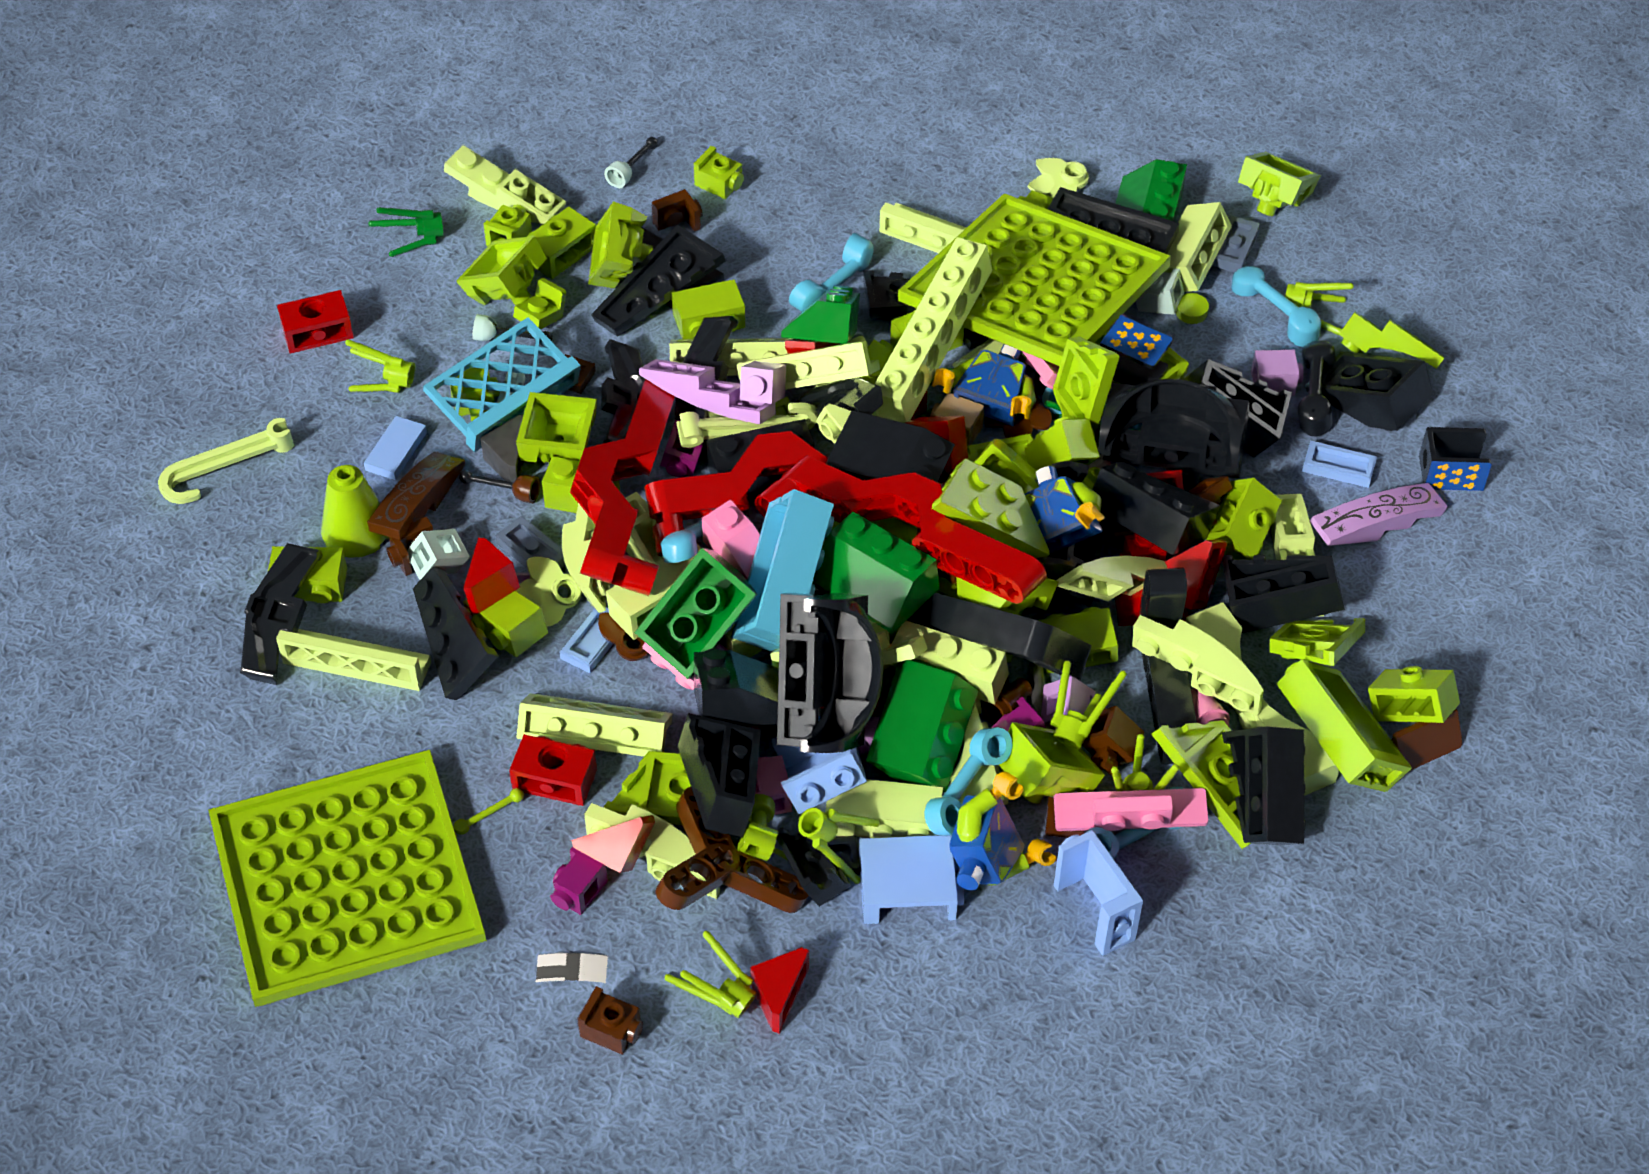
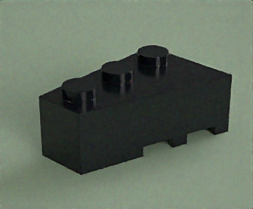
(1266, 405)
(721, 771)
(1269, 783)

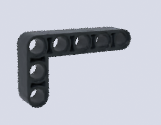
(1005, 632)
(1168, 687)

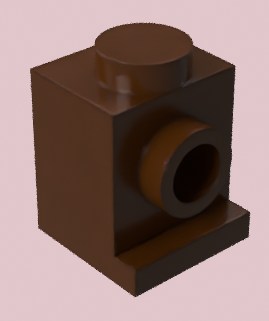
(614, 1033)

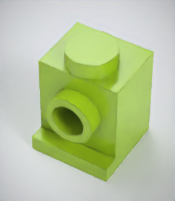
(717, 173)
(508, 221)

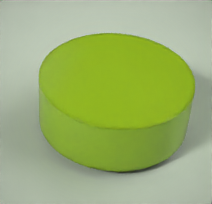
(1192, 308)

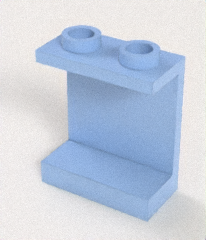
(818, 776)
(908, 874)
(1121, 906)

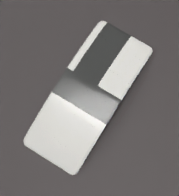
(571, 967)

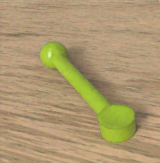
(462, 826)

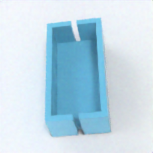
(783, 563)

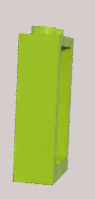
(1343, 725)

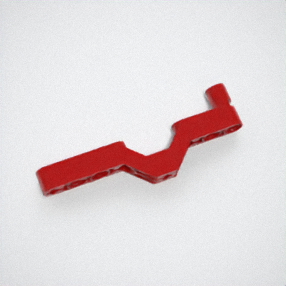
(696, 496)
(910, 498)
(605, 503)

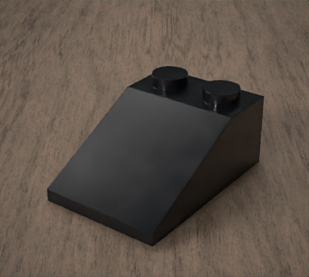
(1376, 388)
(883, 448)
(735, 688)

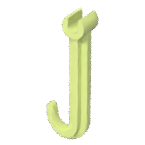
(694, 430)
(275, 437)

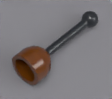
(525, 488)

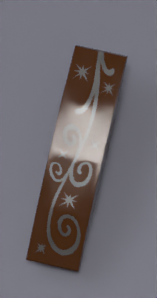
(415, 494)

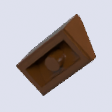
(1428, 741)

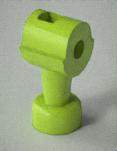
(758, 838)

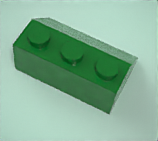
(1154, 188)
(828, 318)
(880, 565)
(696, 610)
(922, 725)

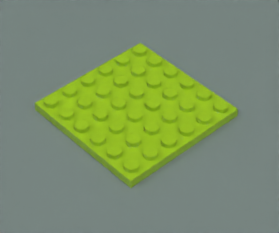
(1047, 278)
(344, 877)

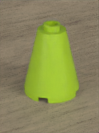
(346, 511)

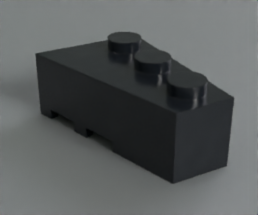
(727, 450)
(1154, 508)
(1281, 591)

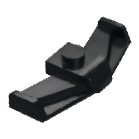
(705, 351)
(622, 393)
(848, 394)
(275, 609)

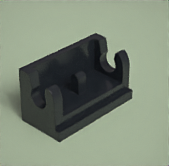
(812, 868)

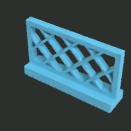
(551, 381)

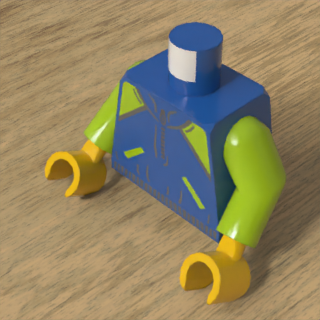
(992, 381)
(1064, 509)
(988, 841)

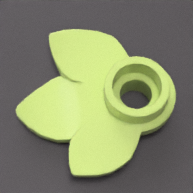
(1058, 174)
(543, 588)

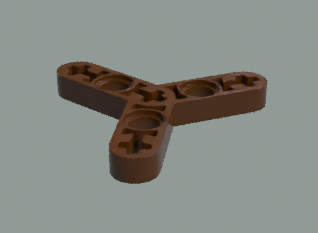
(730, 871)

